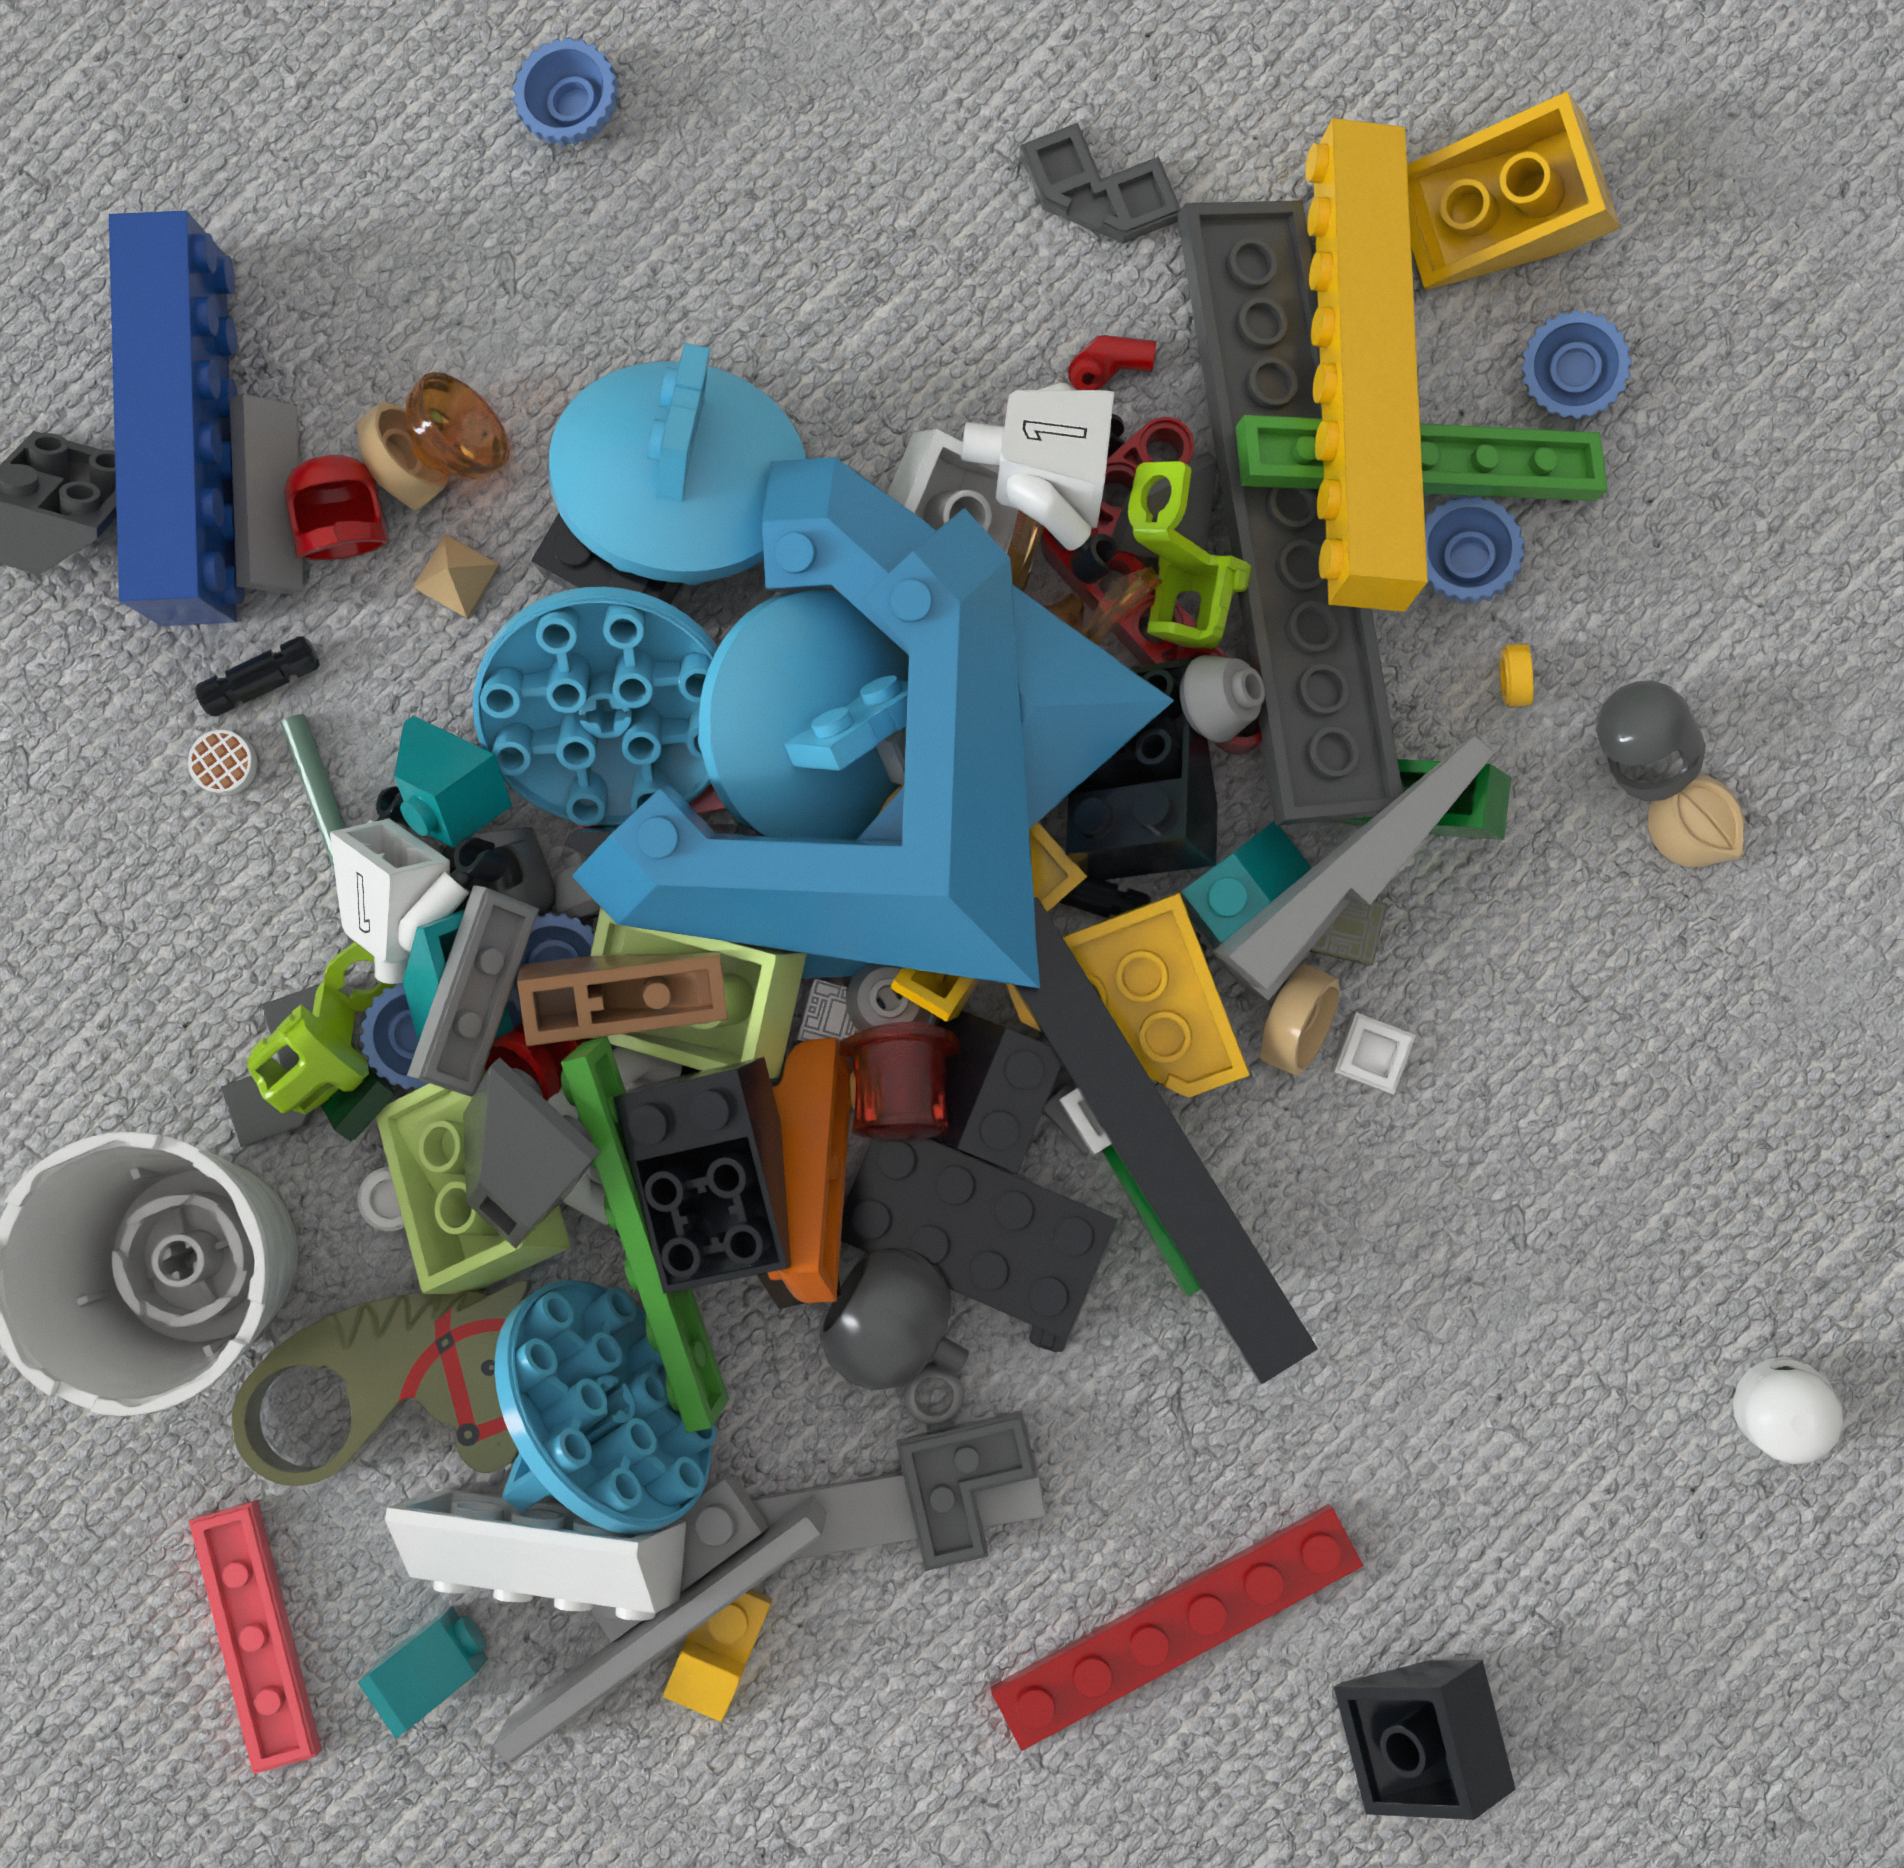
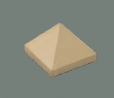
(456, 576)

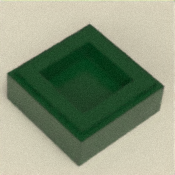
(354, 1110)

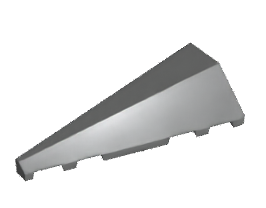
(1357, 871)

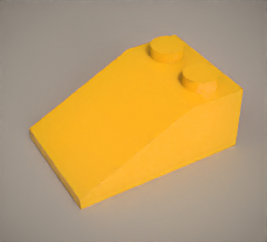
(1508, 195)

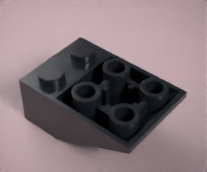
(1152, 800)
(709, 1173)

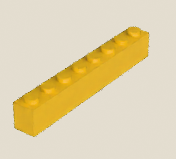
(1366, 368)

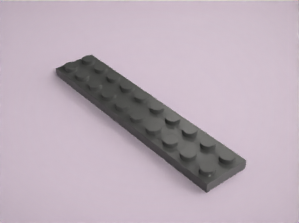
(1319, 662)

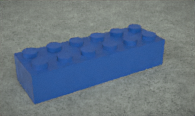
(173, 419)

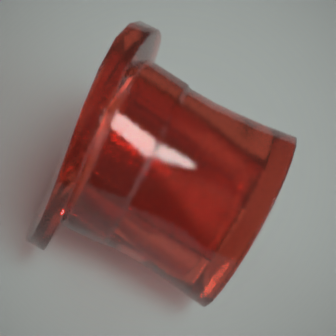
(900, 1079)

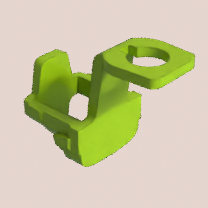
(1182, 562)
(320, 1040)

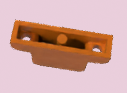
(814, 1130)

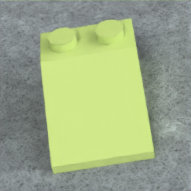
(758, 990)
(447, 1238)

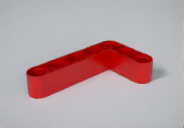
(1121, 469)

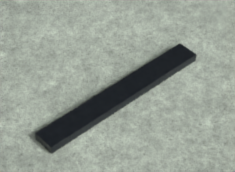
(1162, 1160)

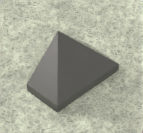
(1197, 516)

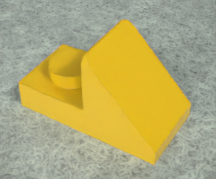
(717, 1656)

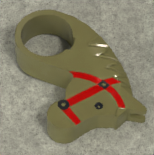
(389, 1352)

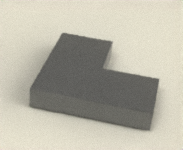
(945, 1472)

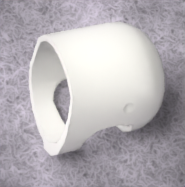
(1788, 1411)

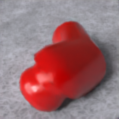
(1108, 355)

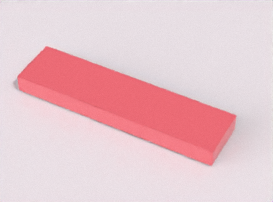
(255, 1636)

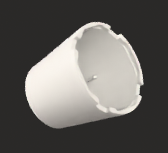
(100, 1278)

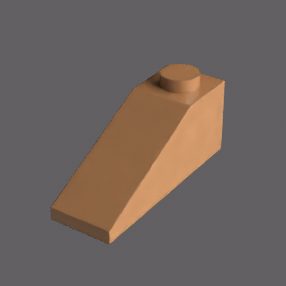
(619, 995)

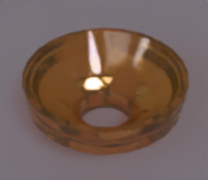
(455, 428)

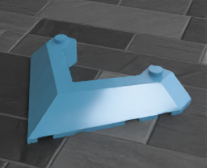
(1076, 700)
(959, 880)

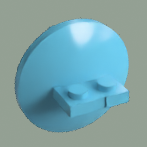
(670, 468)
(595, 703)
(798, 716)
(594, 1412)

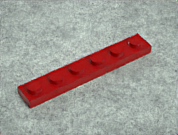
(1175, 1627)

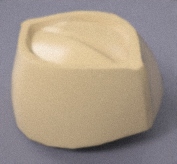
(390, 458)
(1698, 824)
(1300, 1019)

